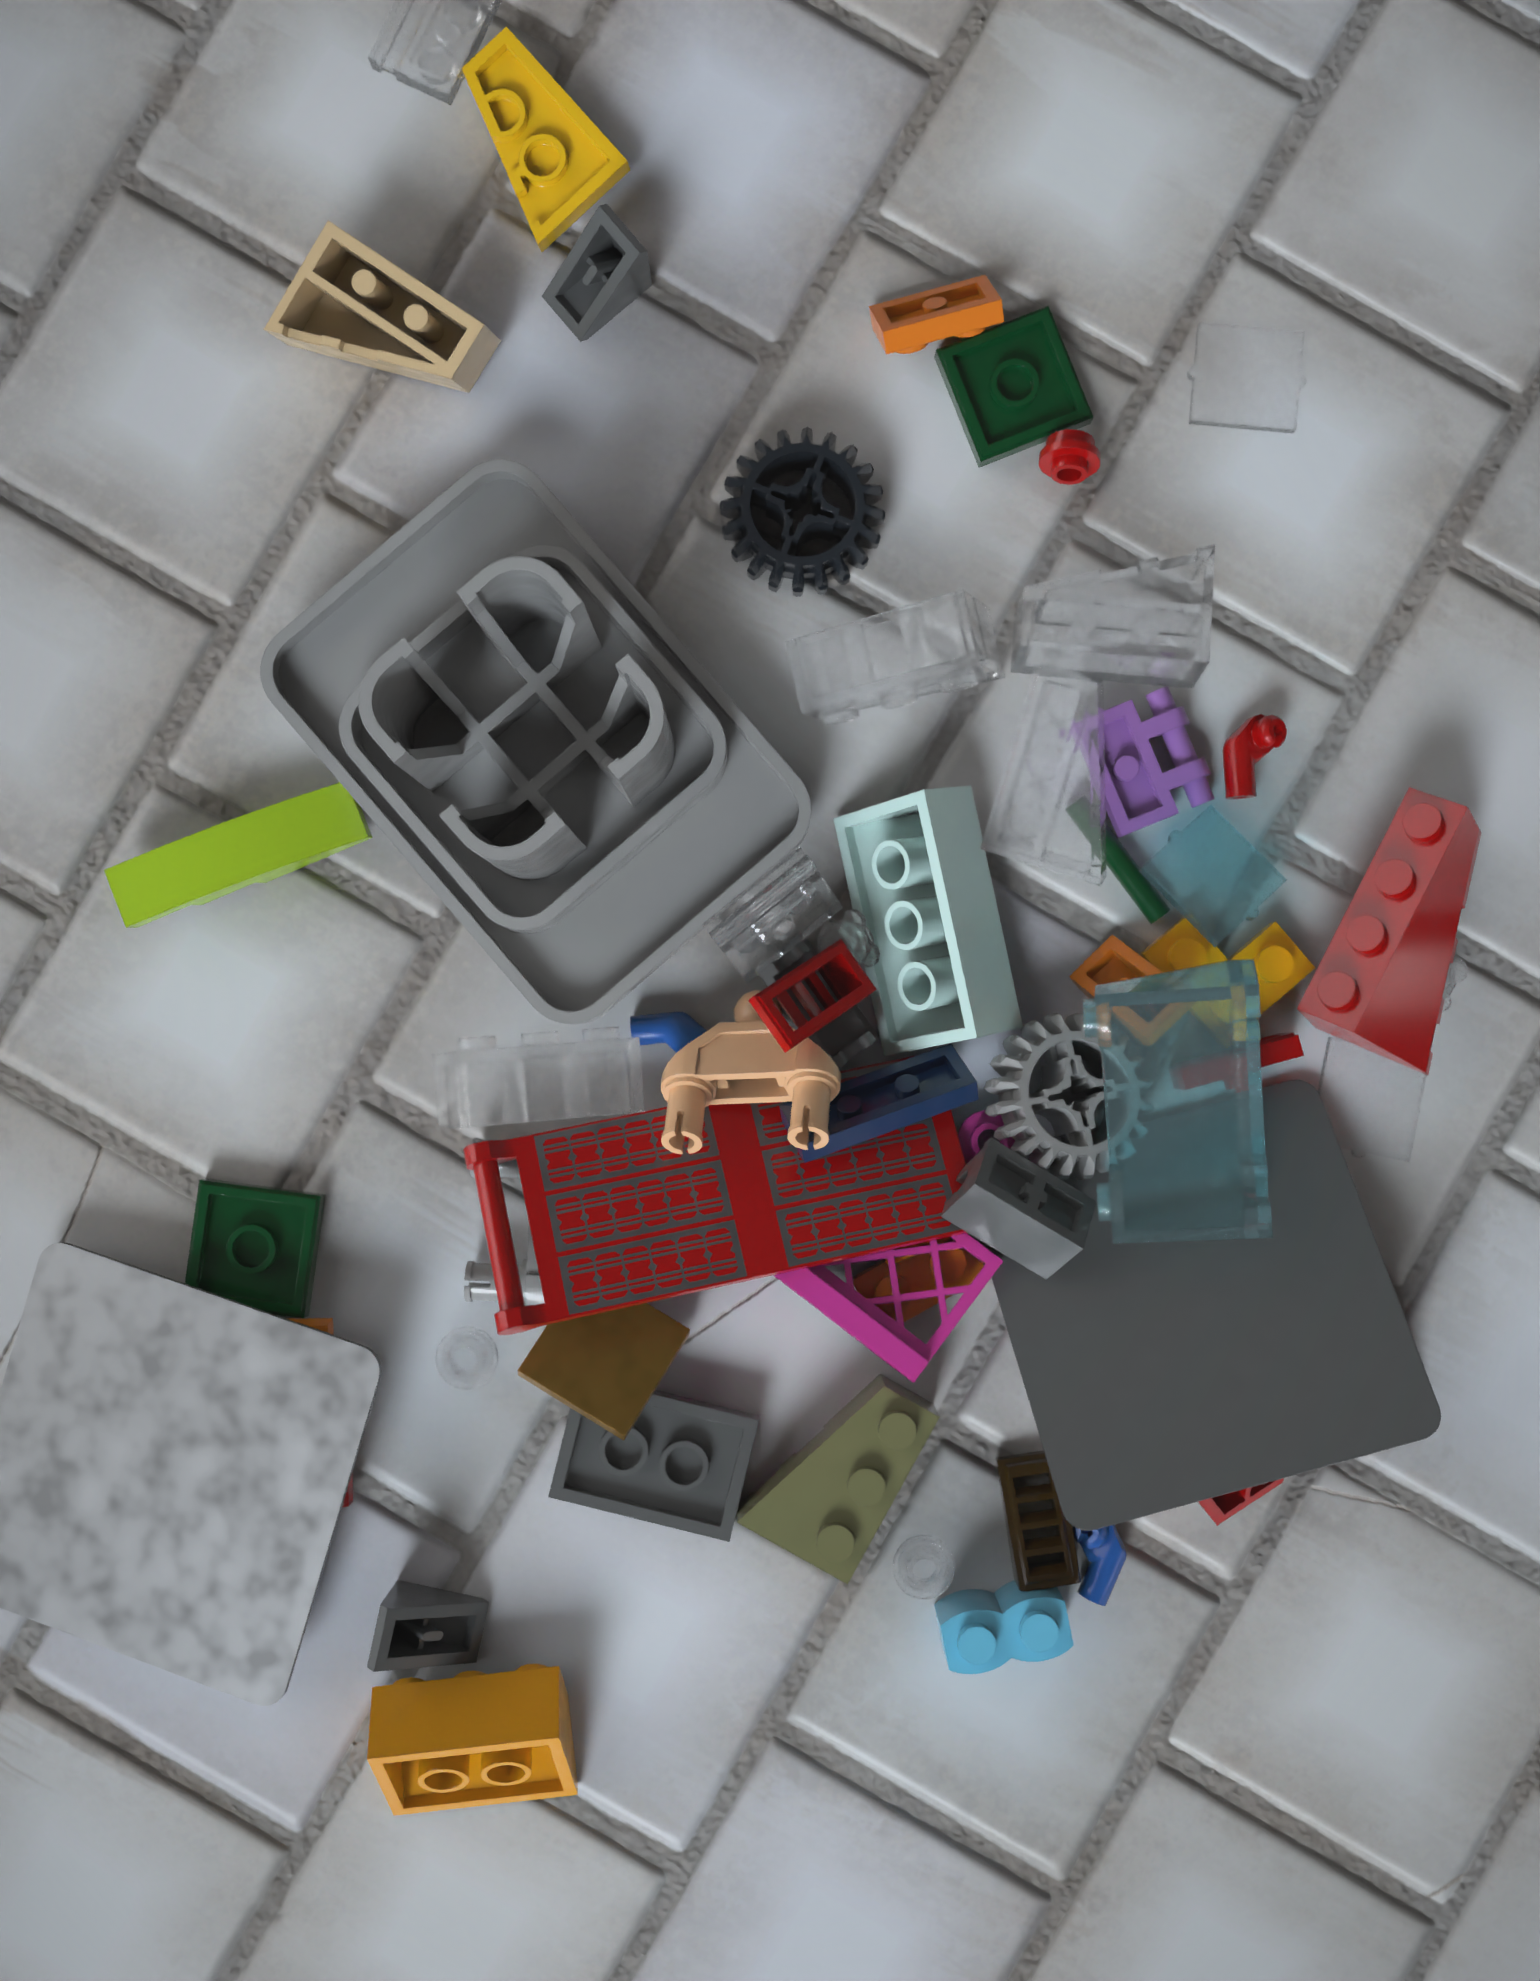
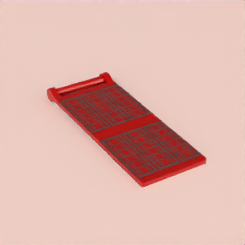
(639, 1224)

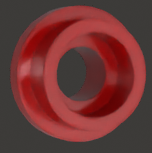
(1069, 456)

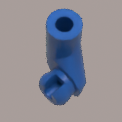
(671, 1028)
(1106, 1558)

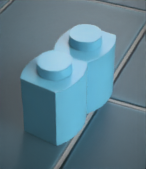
(990, 1628)

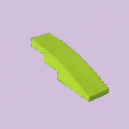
(237, 854)

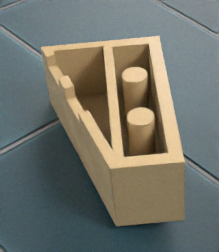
(378, 316)

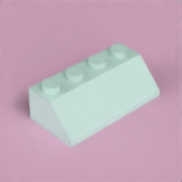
(933, 916)

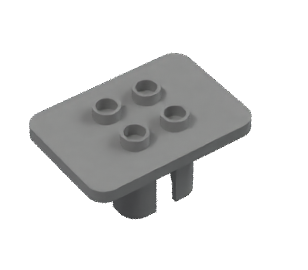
(536, 741)

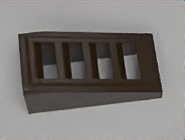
(1041, 1574)

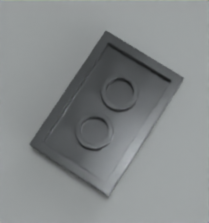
(673, 1469)

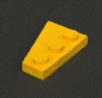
(542, 136)

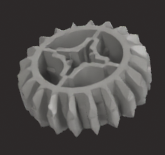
(1064, 1070)

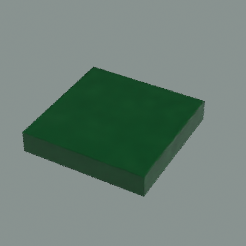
(1013, 386)
(256, 1245)

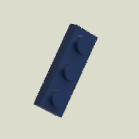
(893, 1099)

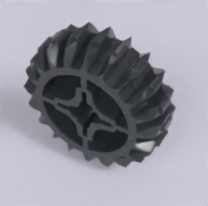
(781, 502)

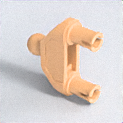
(747, 1065)

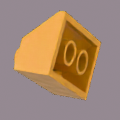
(472, 1740)

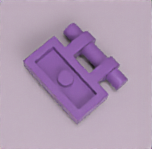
(1134, 784)

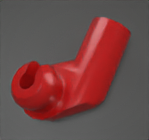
(1245, 749)

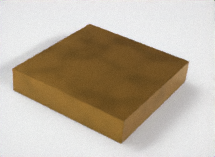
(606, 1363)

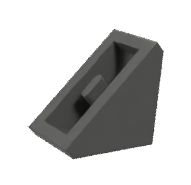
(599, 275)
(426, 1628)

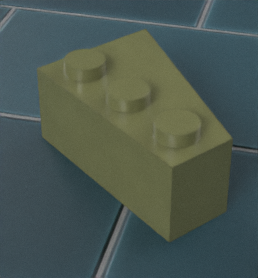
(844, 1480)

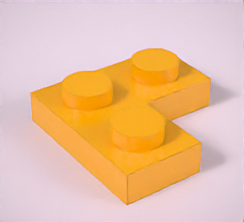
(1276, 957)

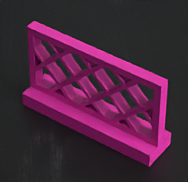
(874, 1327)

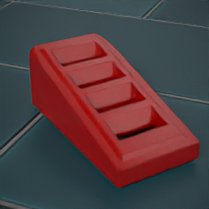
(841, 974)

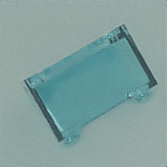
(1183, 1104)

